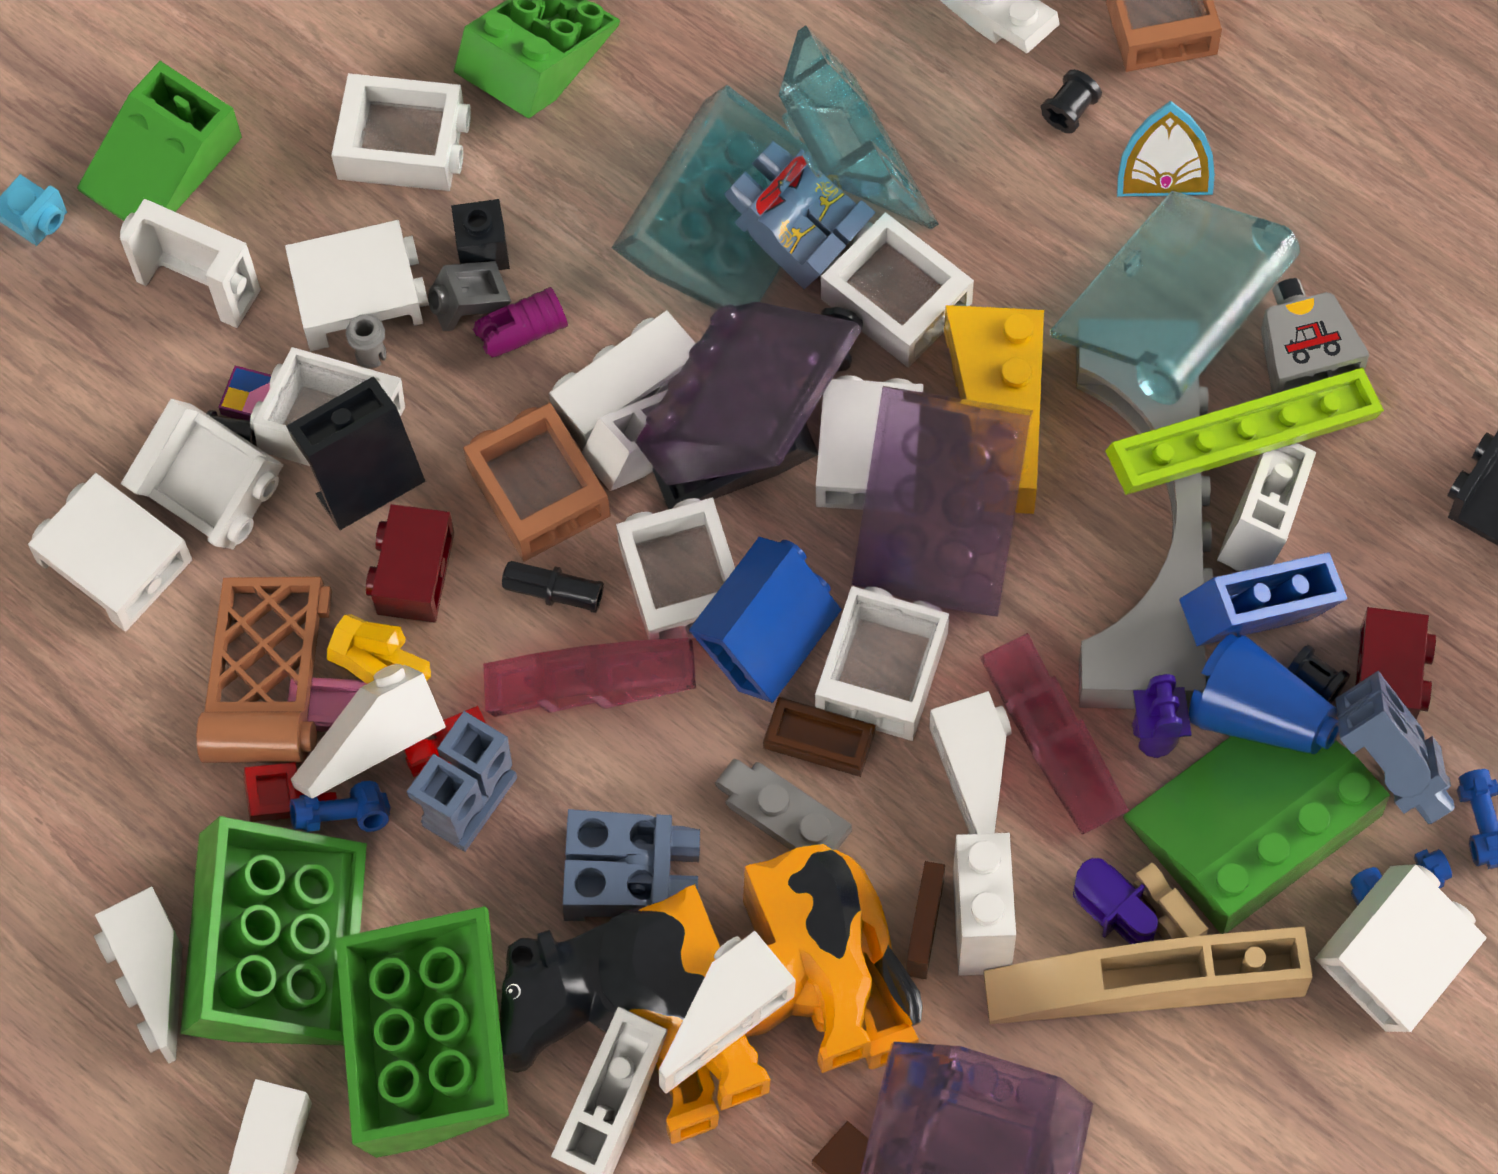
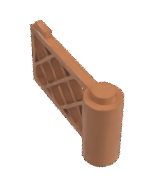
(266, 729)

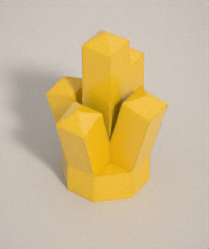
(369, 647)

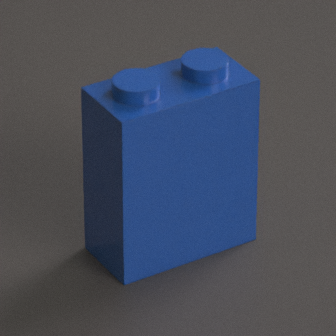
(766, 618)

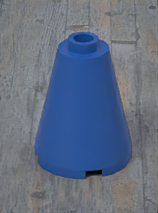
(1261, 700)

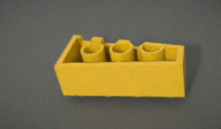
(1000, 363)

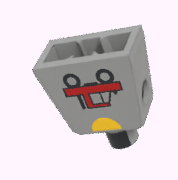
(1308, 338)

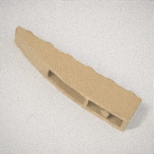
(1153, 976)

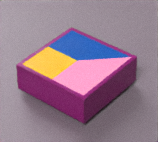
(243, 392)

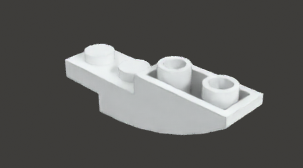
(1017, 21)

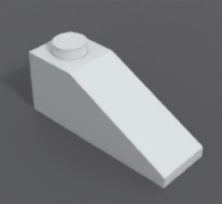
(612, 444)
(1267, 508)
(373, 726)
(972, 750)
(735, 996)
(611, 1095)

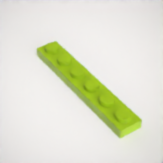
(1243, 430)

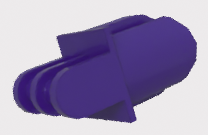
(1160, 716)
(1114, 902)

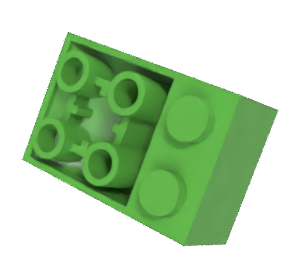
(532, 49)
(160, 144)

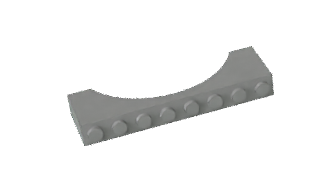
(1155, 633)

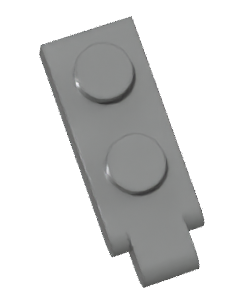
(780, 807)

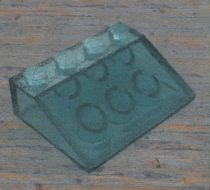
(685, 222)

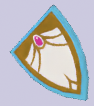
(1167, 156)

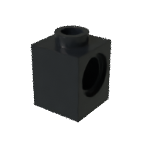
(480, 233)

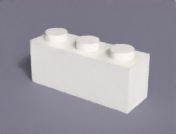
(622, 375)

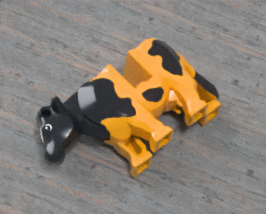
(651, 960)

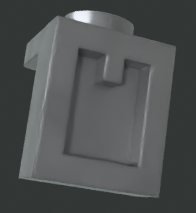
(467, 291)

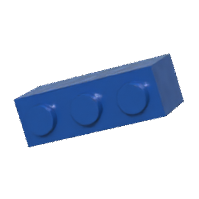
(1263, 598)

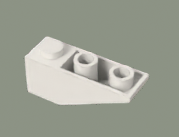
(151, 959)

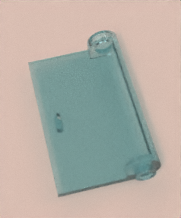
(1179, 291)

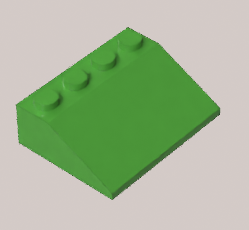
(1255, 821)
(268, 933)
(421, 1032)

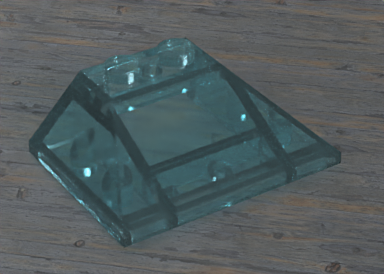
(845, 132)

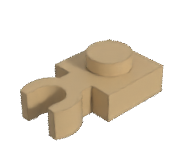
(1173, 912)

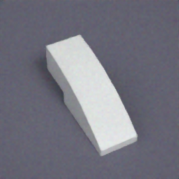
(271, 1130)

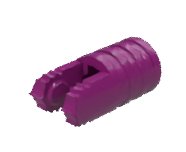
(521, 323)

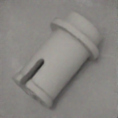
(366, 336)

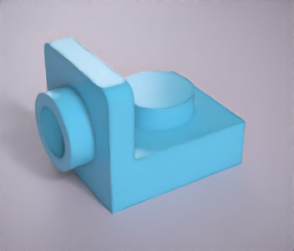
(31, 209)

